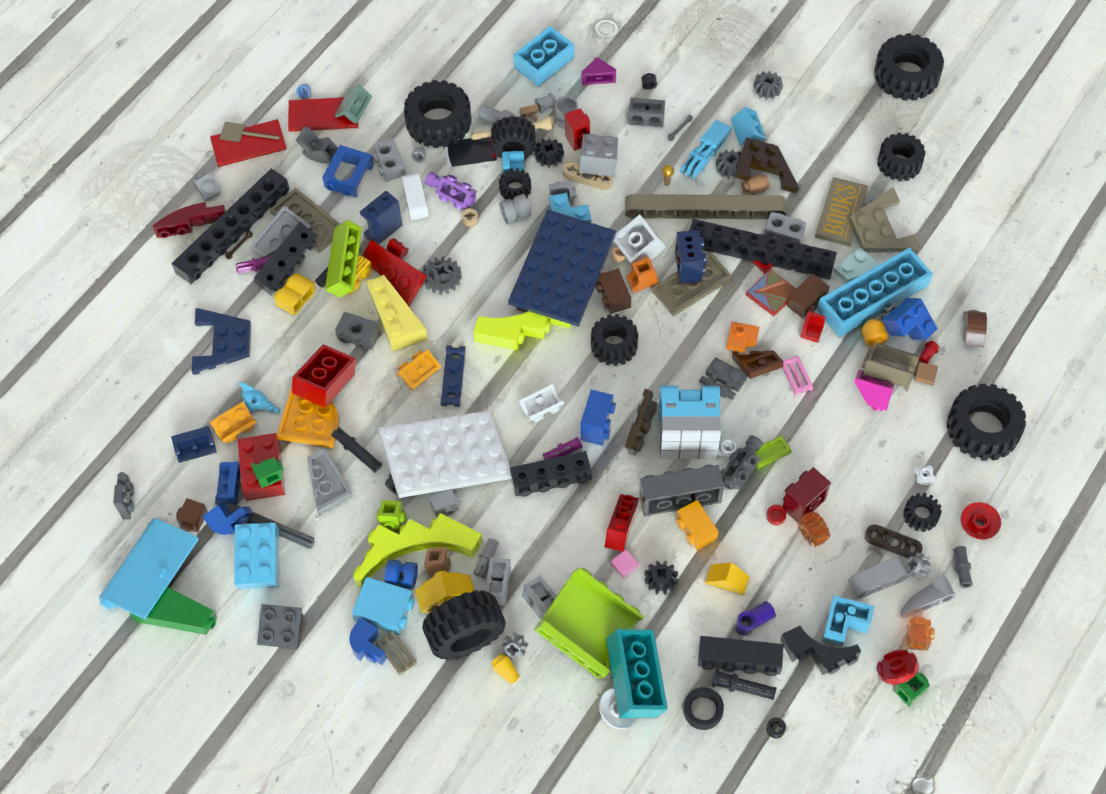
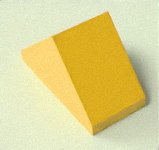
(727, 577)

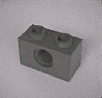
(352, 323)

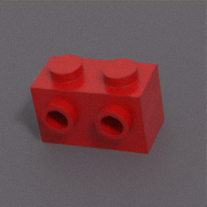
(575, 126)

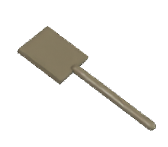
(234, 132)

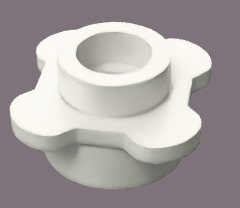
(727, 443)
(921, 479)

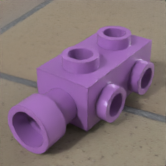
(457, 194)

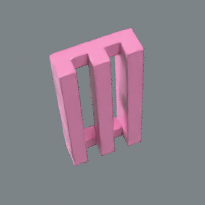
(795, 389)

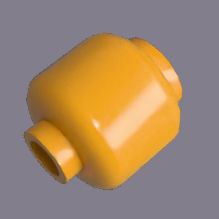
(873, 332)

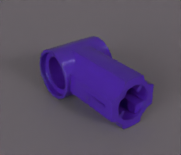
(755, 617)

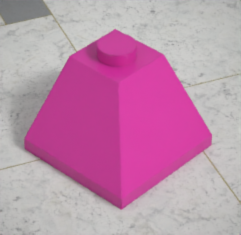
(874, 391)

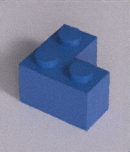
(910, 318)
(595, 419)

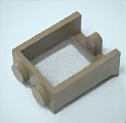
(890, 365)

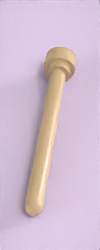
(545, 123)

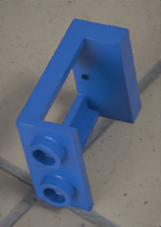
(352, 156)

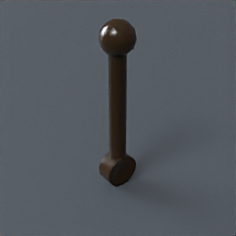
(229, 255)

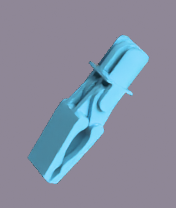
(709, 146)

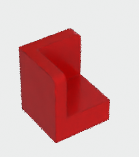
(813, 327)

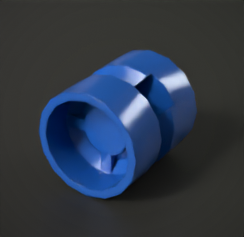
(394, 572)

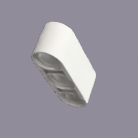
(415, 196)

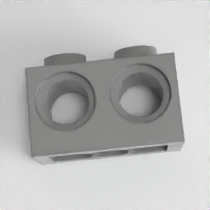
(389, 160)
(785, 227)
(498, 579)
(538, 595)

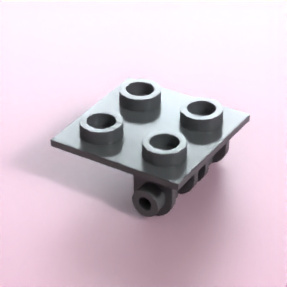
(279, 626)

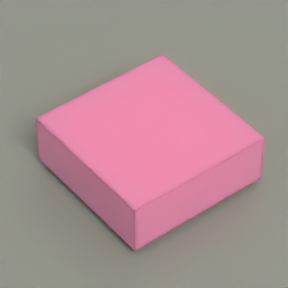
(624, 563)

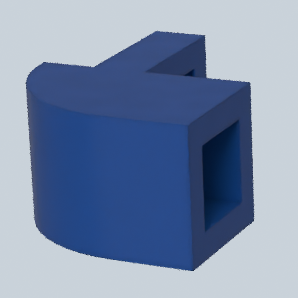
(224, 522)
(362, 640)

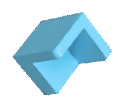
(513, 160)

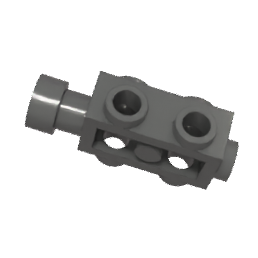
(741, 464)

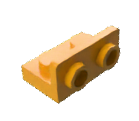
(419, 369)
(232, 423)

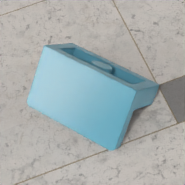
(747, 124)

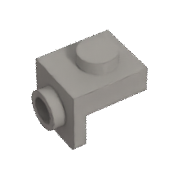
(206, 186)
(563, 187)

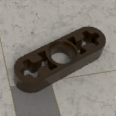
(877, 541)

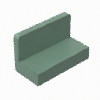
(354, 104)

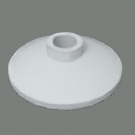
(607, 705)

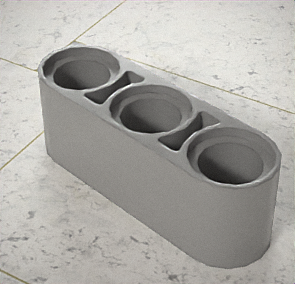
(878, 577)

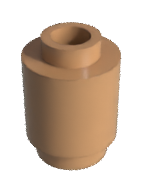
(755, 184)

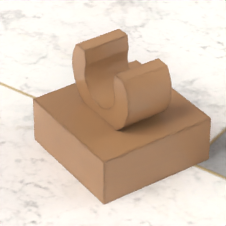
(529, 111)

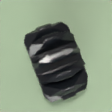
(549, 152)
(661, 584)

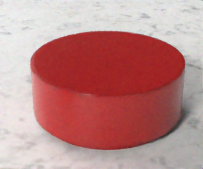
(776, 515)

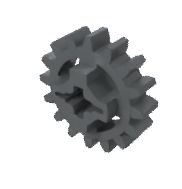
(441, 275)

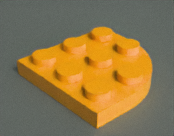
(308, 422)

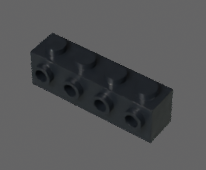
(285, 258)
(551, 473)

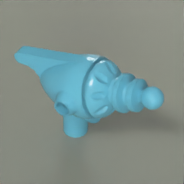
(256, 400)

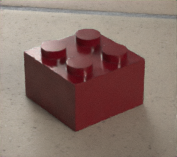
(806, 494)

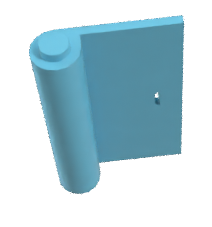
(148, 569)

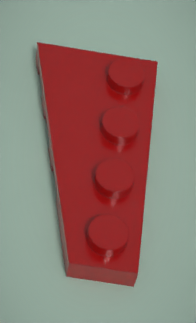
(401, 275)

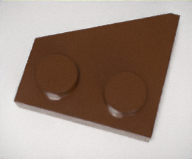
(758, 362)

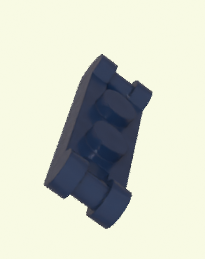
(453, 376)

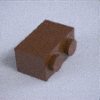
(614, 291)
(807, 296)

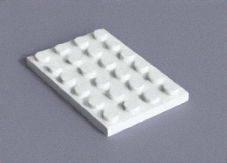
(444, 453)

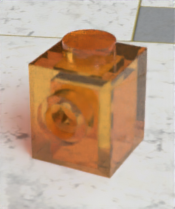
(919, 634)

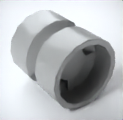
(562, 106)
(516, 208)

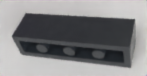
(740, 655)

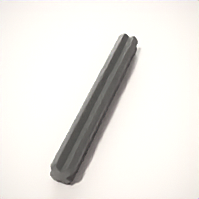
(284, 531)

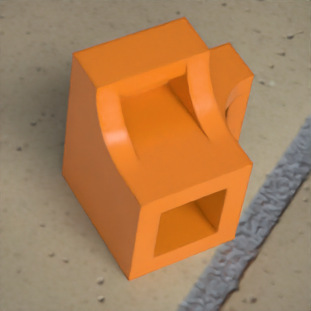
(642, 275)
(742, 336)

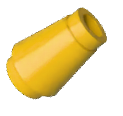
(505, 668)

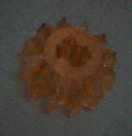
(813, 528)

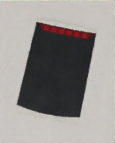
(470, 152)

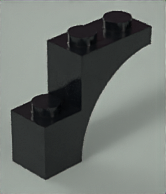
(828, 659)

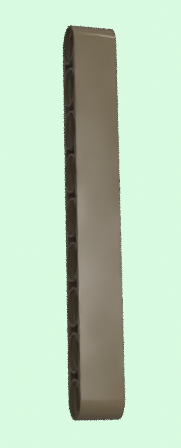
(703, 206)

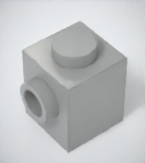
(444, 502)

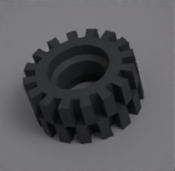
(514, 176)
(915, 520)

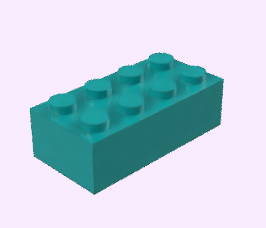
(636, 673)

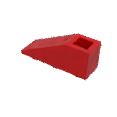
(621, 522)

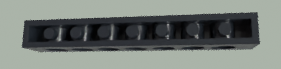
(253, 203)
(765, 249)

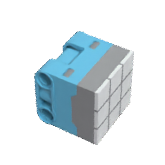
(689, 422)

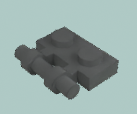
(725, 374)
(122, 494)

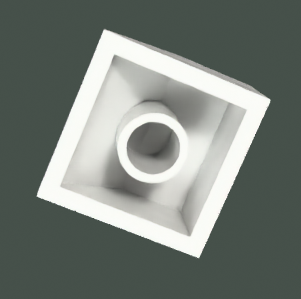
(638, 241)

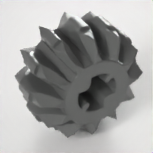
(768, 85)
(727, 163)

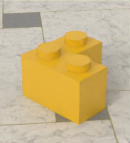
(442, 588)

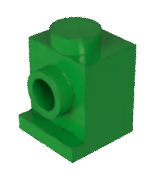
(268, 471)
(907, 694)

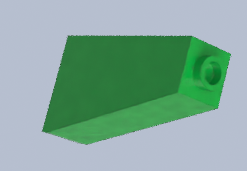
(179, 613)

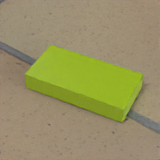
(772, 451)

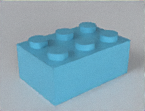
(543, 56)
(256, 556)

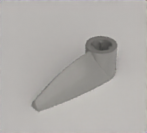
(931, 596)

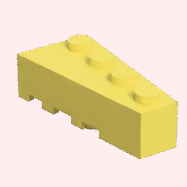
(396, 317)

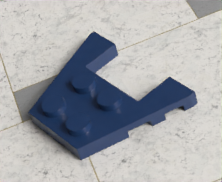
(230, 339)

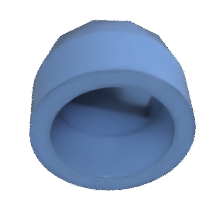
(301, 90)

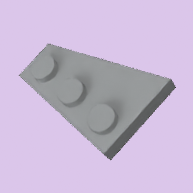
(276, 232)
(327, 481)

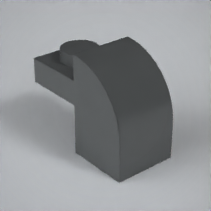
(316, 148)

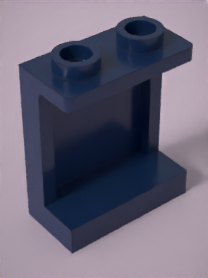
(382, 217)

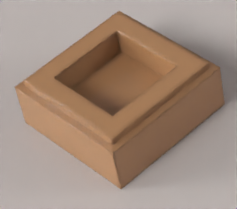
(926, 373)

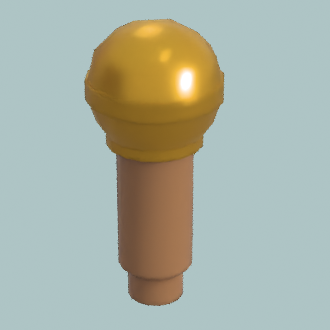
(667, 171)

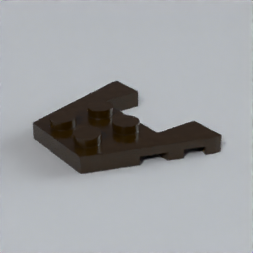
(765, 158)
(642, 424)

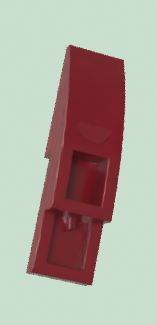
(182, 220)

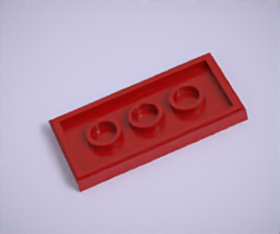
(317, 115)
(250, 146)

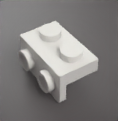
(540, 403)

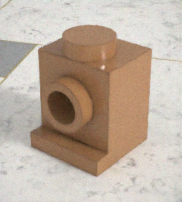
(437, 560)

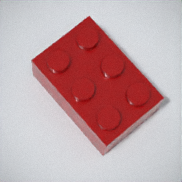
(323, 375)
(255, 450)

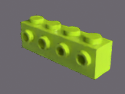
(343, 259)

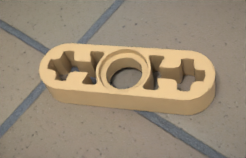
(573, 176)

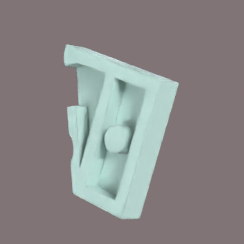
(855, 265)

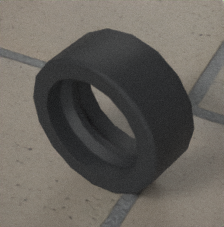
(706, 693)

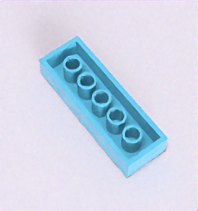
(872, 291)

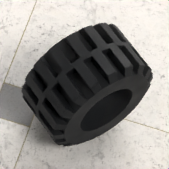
(513, 135)
(901, 145)
(617, 327)

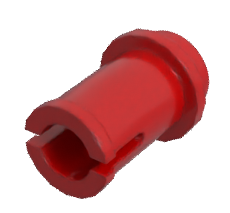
(930, 349)

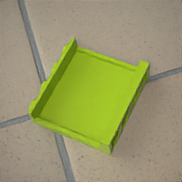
(583, 619)

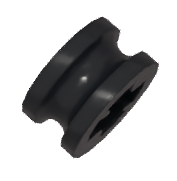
(649, 81)
(771, 732)

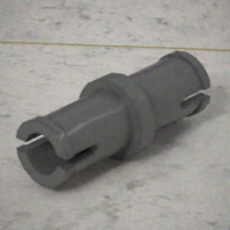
(963, 567)

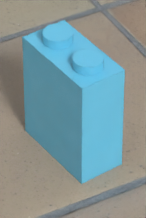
(383, 605)

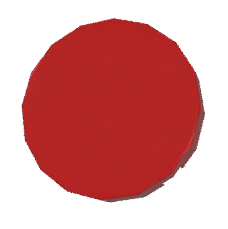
(897, 667)

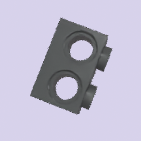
(646, 112)

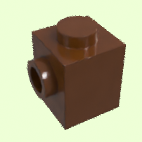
(191, 515)

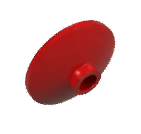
(981, 513)

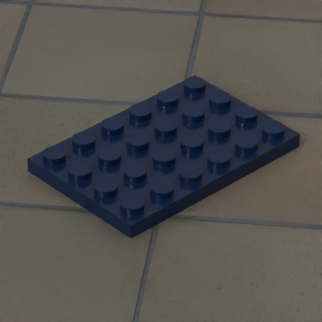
(562, 268)

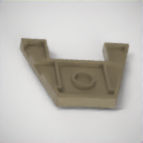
(874, 228)

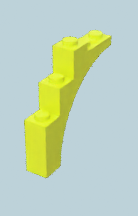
(511, 331)
(415, 537)

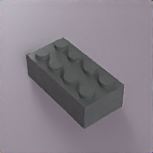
(678, 489)

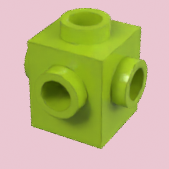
(391, 515)

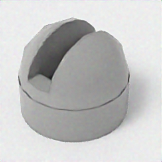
(416, 154)

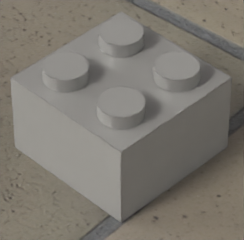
(598, 155)

